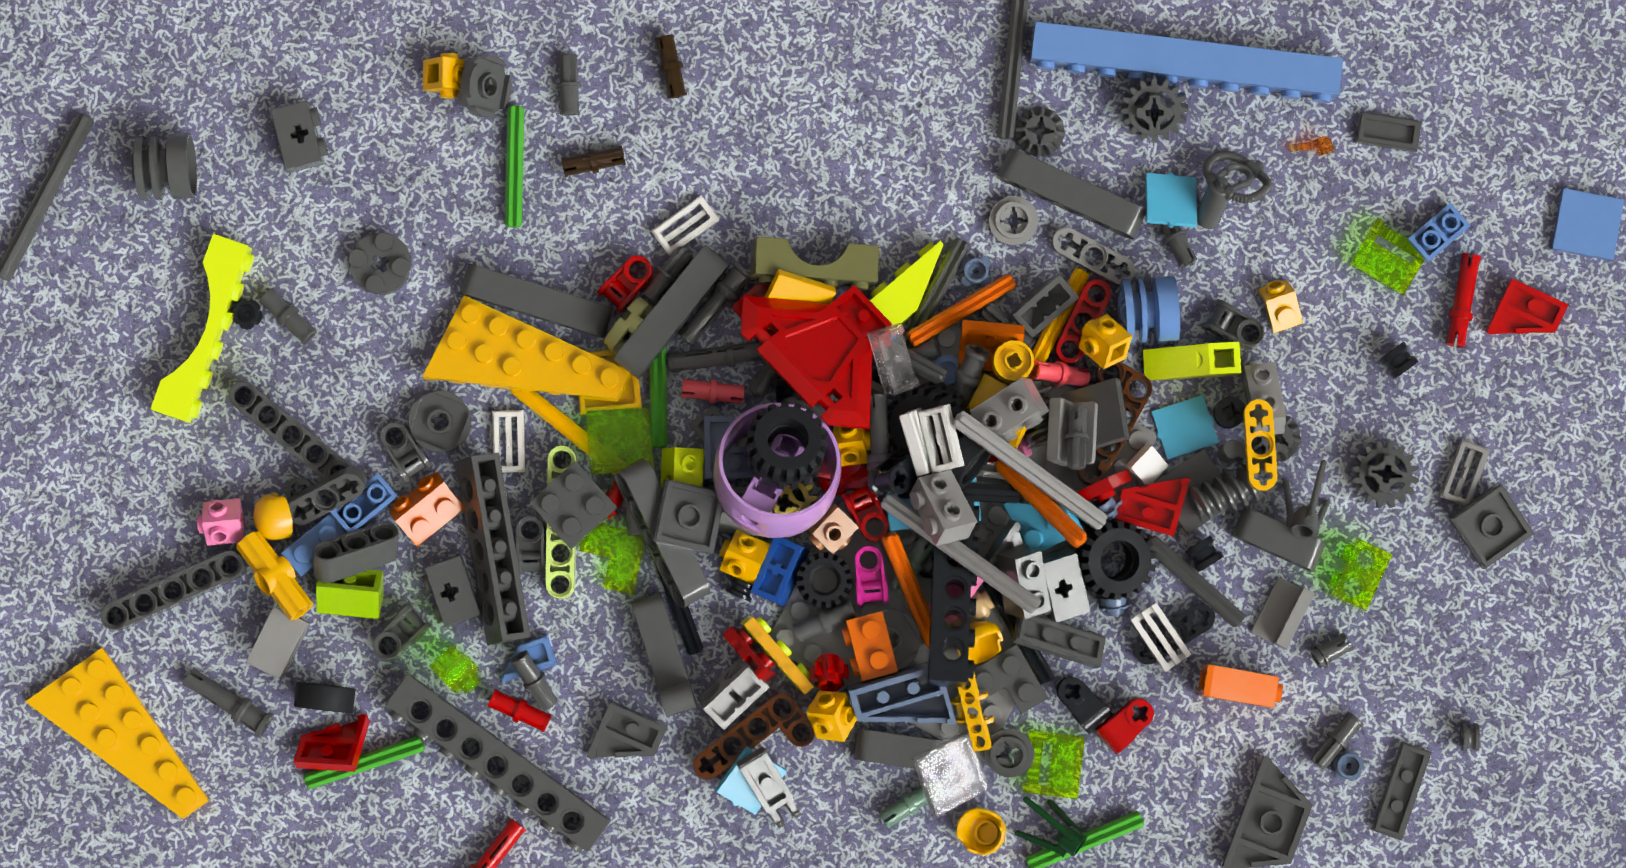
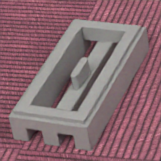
(1444, 494)

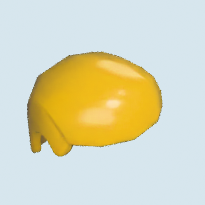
(273, 517)
(986, 641)
(981, 830)

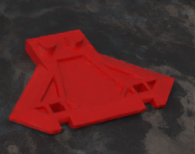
(819, 350)

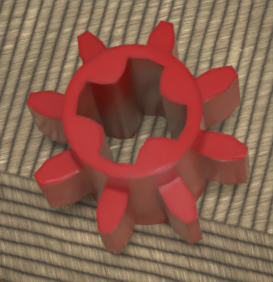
(829, 672)

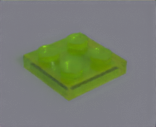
(618, 438)

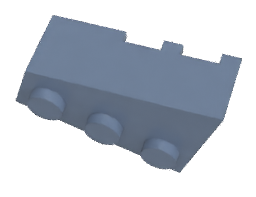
(901, 698)

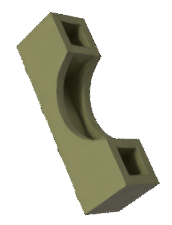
(854, 266)

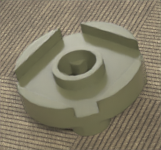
(627, 325)

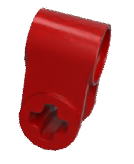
(625, 283)
(865, 511)
(1121, 729)

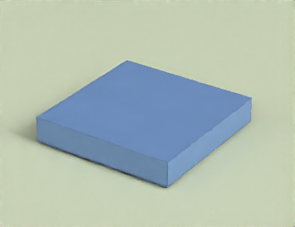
(1587, 224)

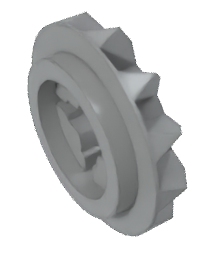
(1024, 210)

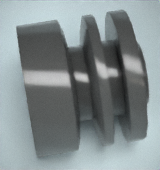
(159, 167)

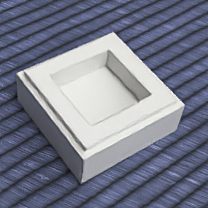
(1147, 465)

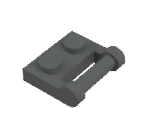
(1235, 451)

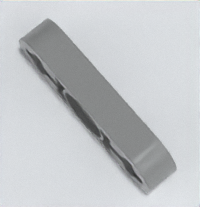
(1076, 239)

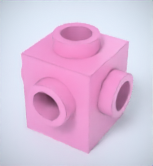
(222, 521)

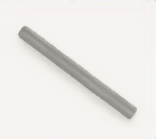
(1029, 470)
(965, 556)

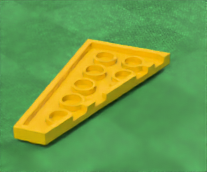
(509, 354)
(110, 720)

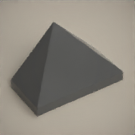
(1044, 304)

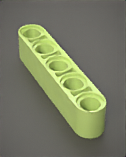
(554, 568)

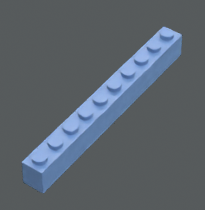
(1186, 61)

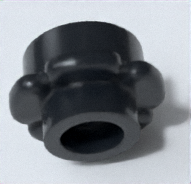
(239, 313)

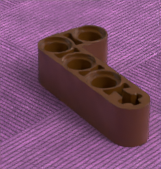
(1132, 405)
(742, 732)

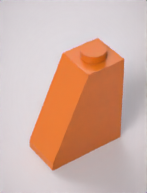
(1239, 686)

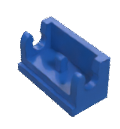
(779, 571)

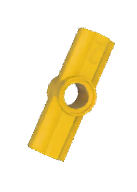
(274, 575)

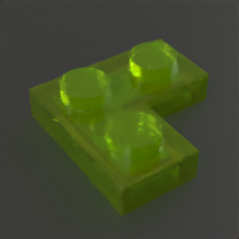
(624, 555)

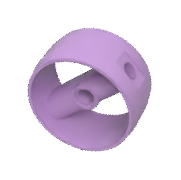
(756, 506)

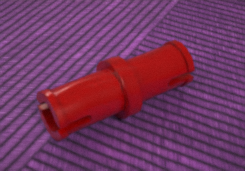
(519, 710)

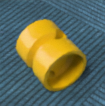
(1012, 361)

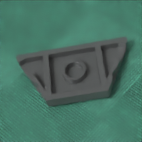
(1269, 821)

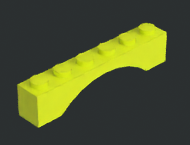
(180, 391)

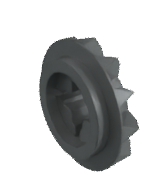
(1028, 140)
(1291, 437)
(1003, 764)

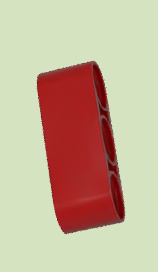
(1086, 307)

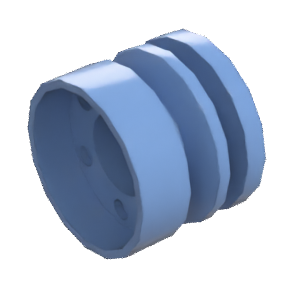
(1150, 309)

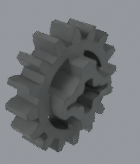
(1166, 108)
(1387, 460)

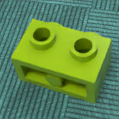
(352, 596)

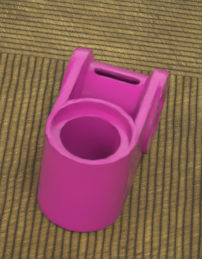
(870, 579)

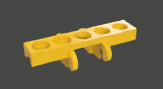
(962, 704)

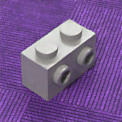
(1012, 409)
(942, 508)

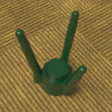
(1069, 838)

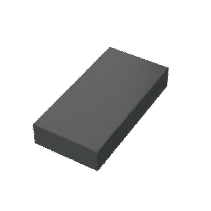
(1388, 132)

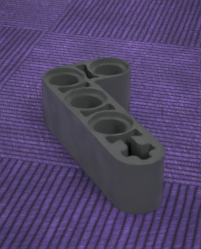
(664, 654)

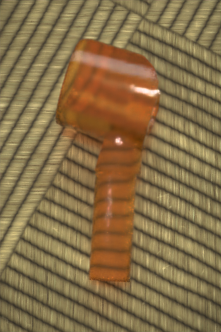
(1322, 144)

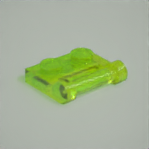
(1383, 264)
(1064, 765)

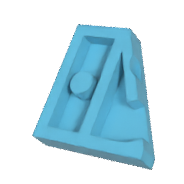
(1036, 530)

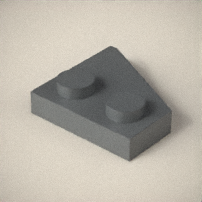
(626, 734)

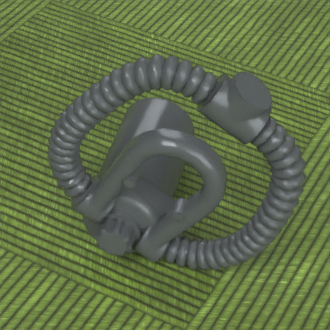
(1221, 191)

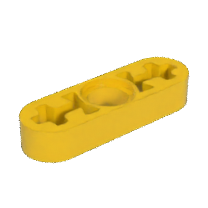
(1269, 468)

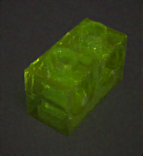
(1367, 579)
(457, 670)

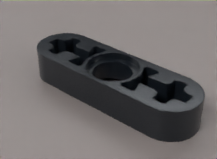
(1197, 628)

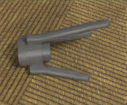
(1305, 521)

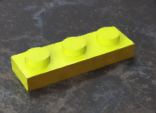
(778, 652)

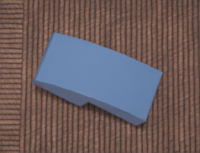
(1438, 232)

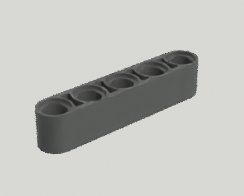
(1071, 193)
(536, 300)
(671, 312)
(281, 424)
(676, 565)
(159, 595)

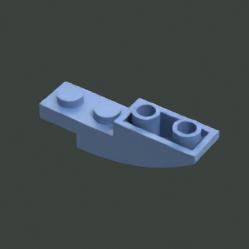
(342, 520)

